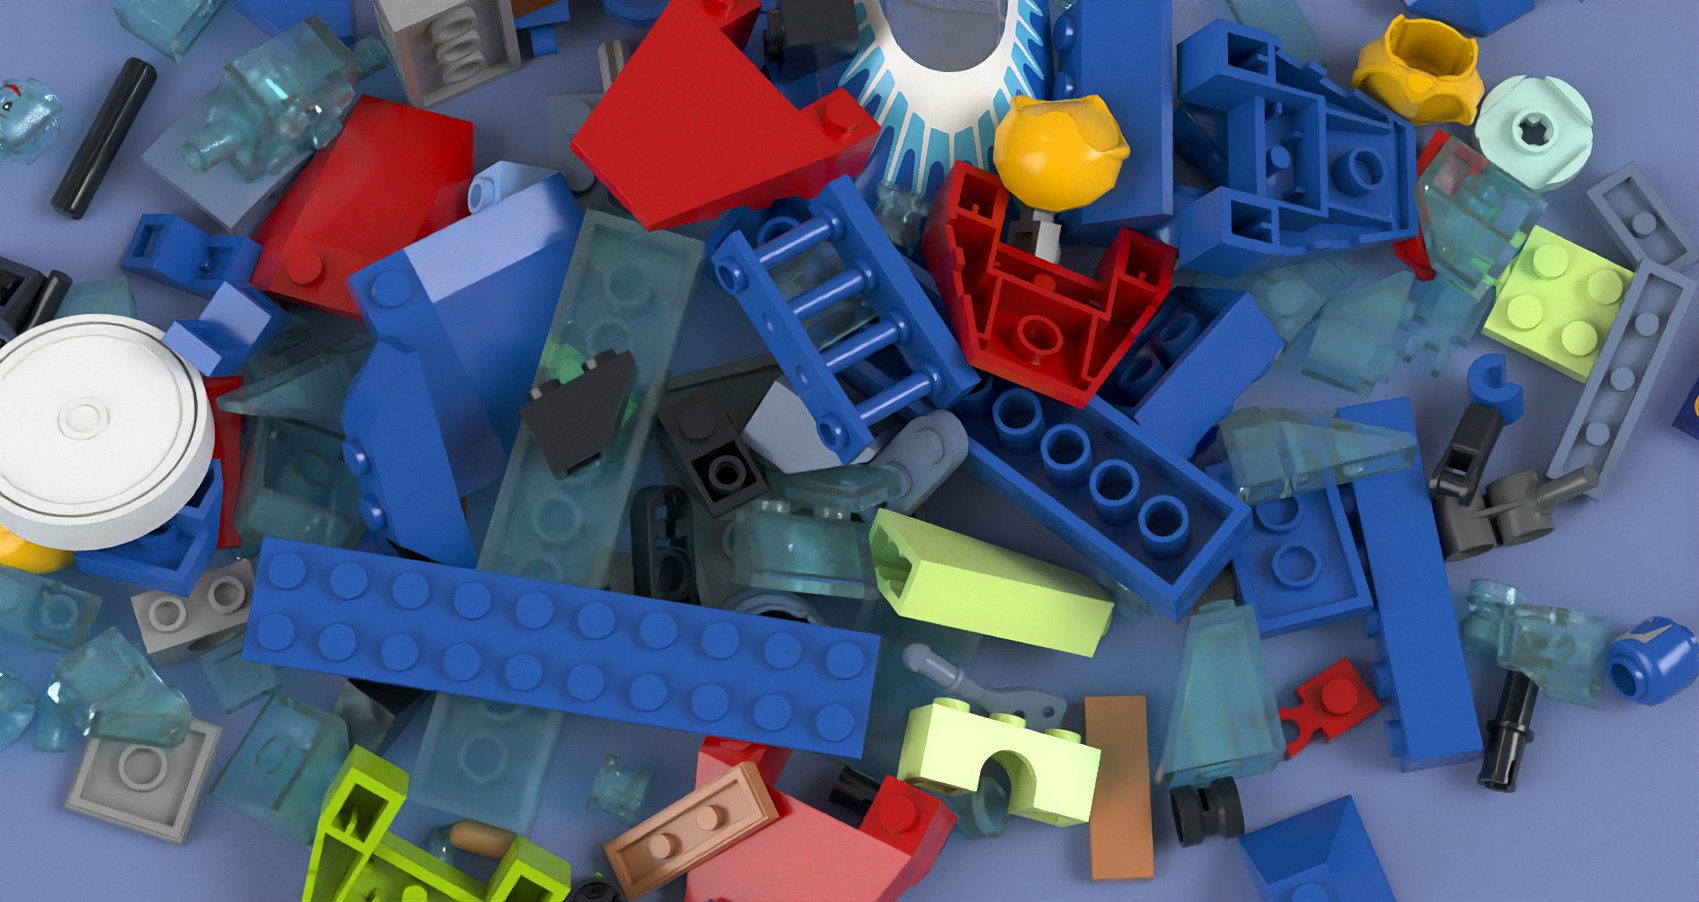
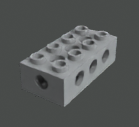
(447, 46)

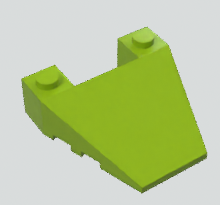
(364, 862)

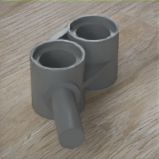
(1509, 514)

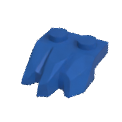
(173, 553)

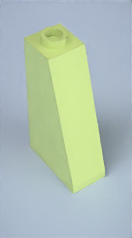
(984, 587)

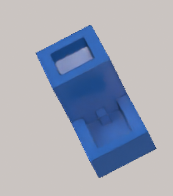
(187, 257)
(228, 330)

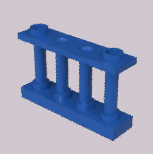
(890, 288)

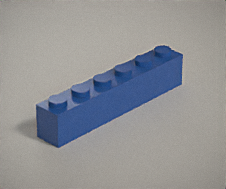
(1413, 609)

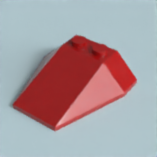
(361, 198)

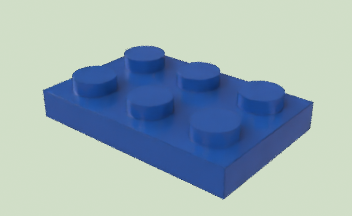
(1299, 563)

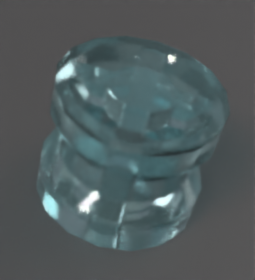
(901, 212)
(620, 790)

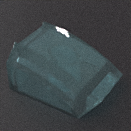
(297, 486)

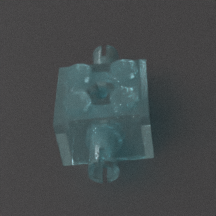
(282, 100)

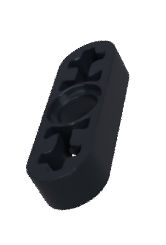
(675, 527)

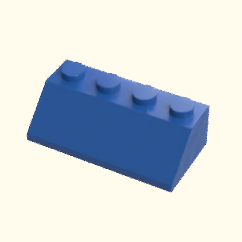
(1126, 60)

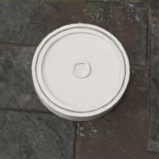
(98, 432)

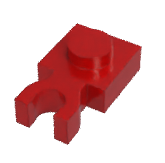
(1328, 704)

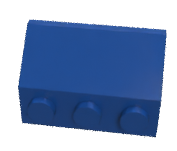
(1192, 364)

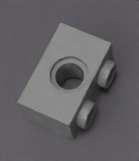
(185, 627)

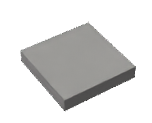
(146, 785)

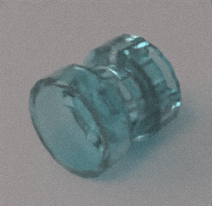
(1482, 625)

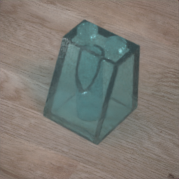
(1219, 703)

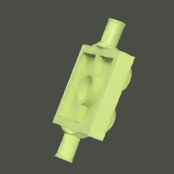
(1556, 303)

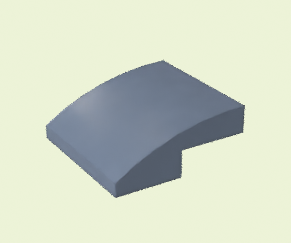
(221, 190)

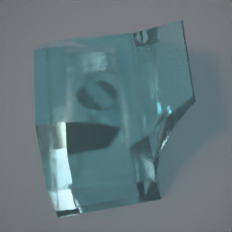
(1557, 650)

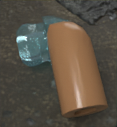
(469, 837)

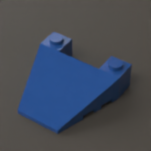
(1306, 159)

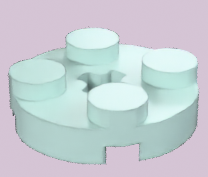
(1535, 102)

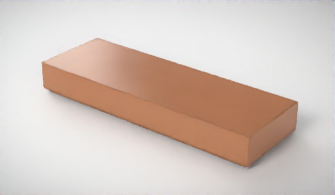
(1121, 798)
(690, 831)

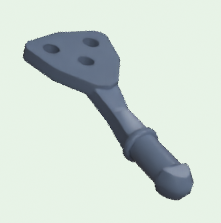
(993, 700)

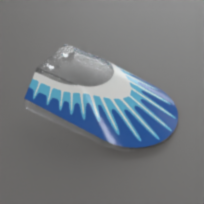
(941, 86)

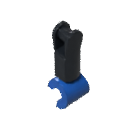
(1490, 407)

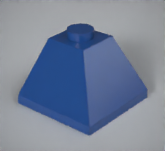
(1316, 858)

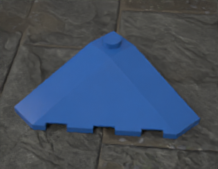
(478, 315)

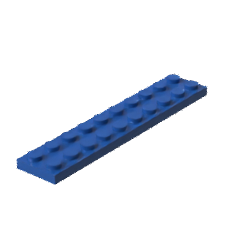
(561, 648)

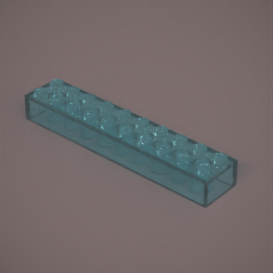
(620, 295)

